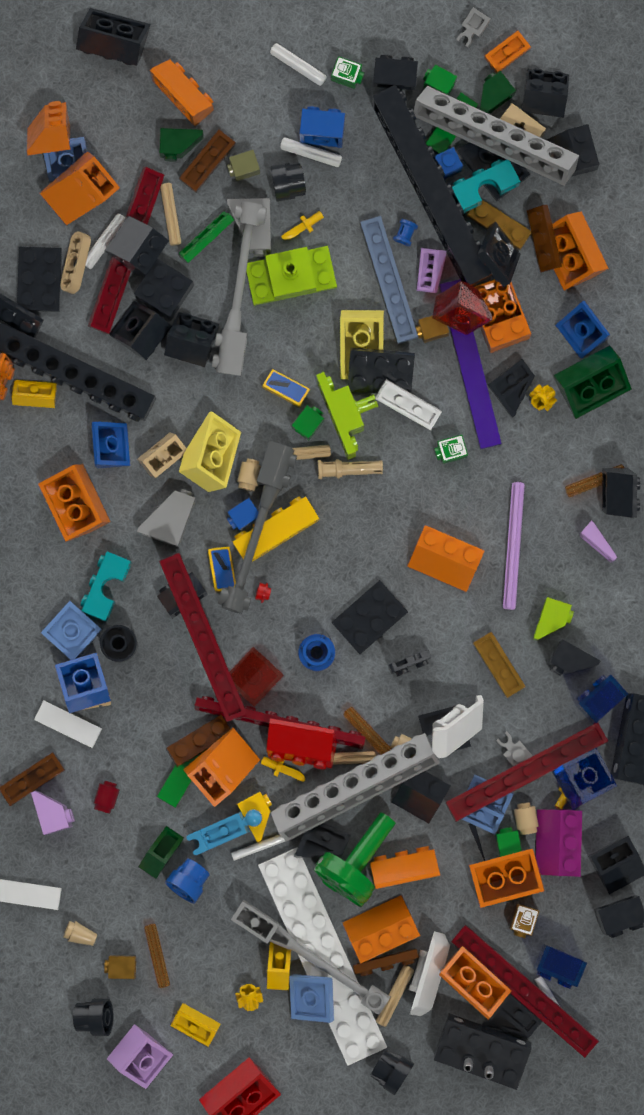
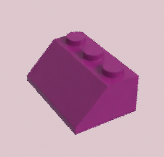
(559, 842)

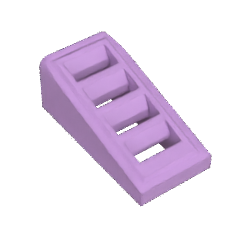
(438, 264)
(595, 539)

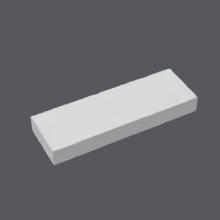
(408, 404)
(68, 724)
(30, 894)

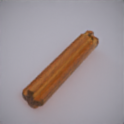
(586, 484)
(367, 731)
(157, 955)

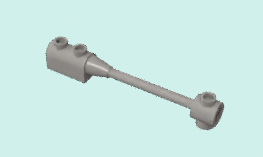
(232, 341)
(271, 931)

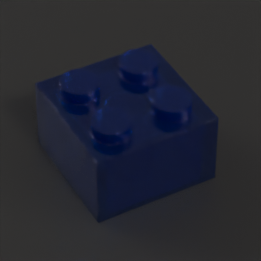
(601, 698)
(584, 778)
(560, 966)

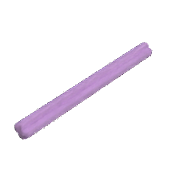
(513, 546)

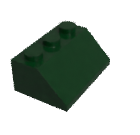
(593, 381)

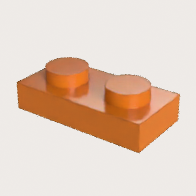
(507, 52)

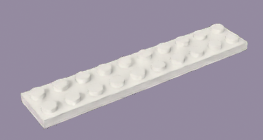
(312, 928)

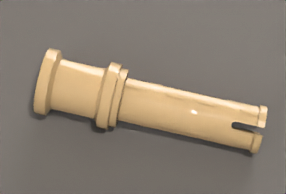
(340, 468)

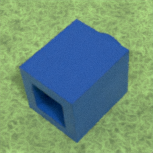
(449, 162)
(242, 515)

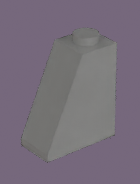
(261, 235)
(169, 519)

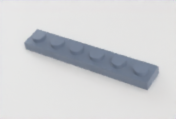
(389, 280)

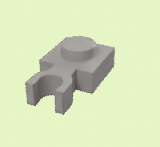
(475, 24)
(516, 752)

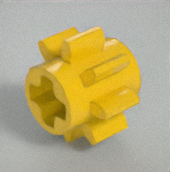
(543, 397)
(249, 997)

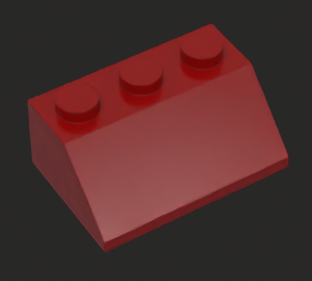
(301, 744)
(241, 1092)

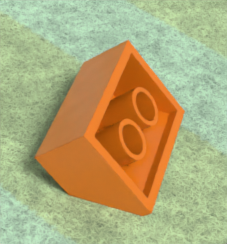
(182, 91)
(49, 130)
(577, 251)
(74, 502)
(445, 558)
(404, 867)
(506, 878)
(381, 929)
(474, 982)

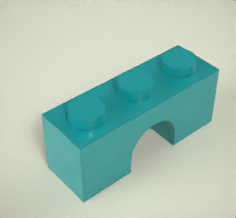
(500, 175)
(110, 568)

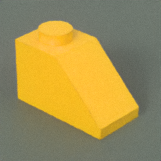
(260, 803)
(278, 967)

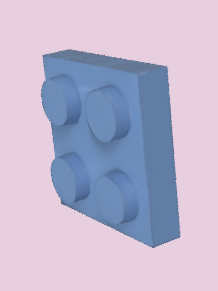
(71, 631)
(311, 998)

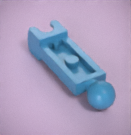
(225, 830)

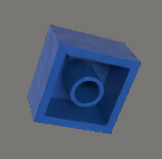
(322, 127)
(82, 683)

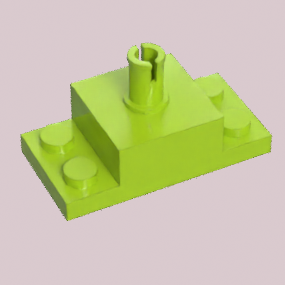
(290, 274)
(345, 412)

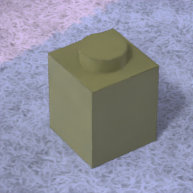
(243, 165)

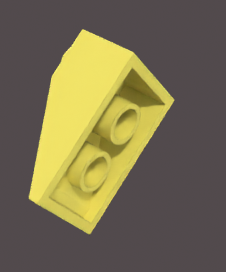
(359, 330)
(211, 453)

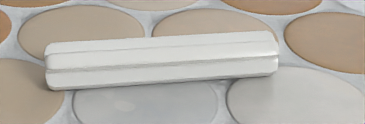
(298, 64)
(311, 152)
(101, 244)

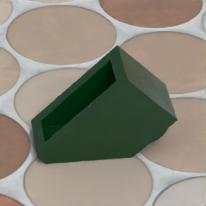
(495, 92)
(178, 142)
(161, 852)

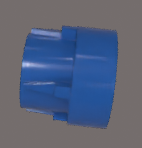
(308, 644)
(188, 880)

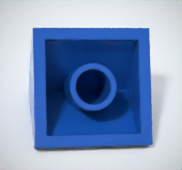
(582, 330)
(110, 444)

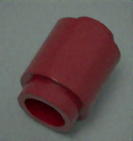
(106, 797)

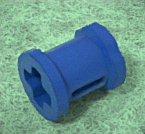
(405, 232)

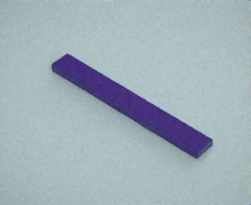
(475, 385)

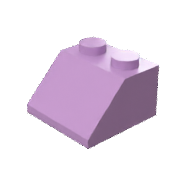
(52, 814)
(139, 1056)

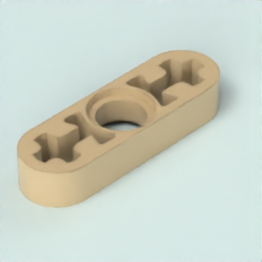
(78, 250)

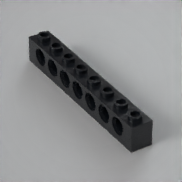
(138, 411)

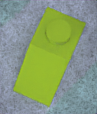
(553, 617)

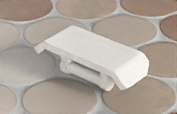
(456, 728)
(426, 976)

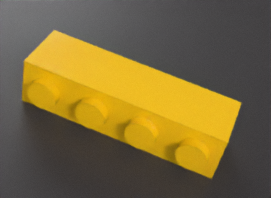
(279, 528)

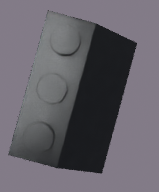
(112, 37)

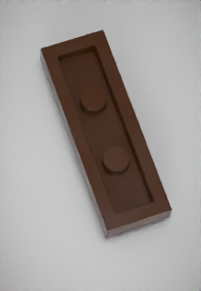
(207, 161)
(544, 238)
(197, 741)
(31, 779)
(386, 962)

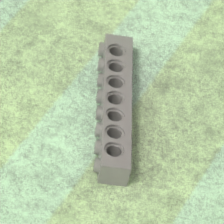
(495, 135)
(365, 789)

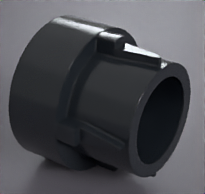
(288, 181)
(108, 638)
(94, 1017)
(391, 1071)

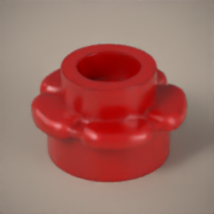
(263, 592)

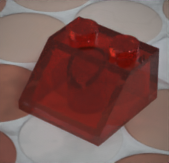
(461, 308)
(255, 676)

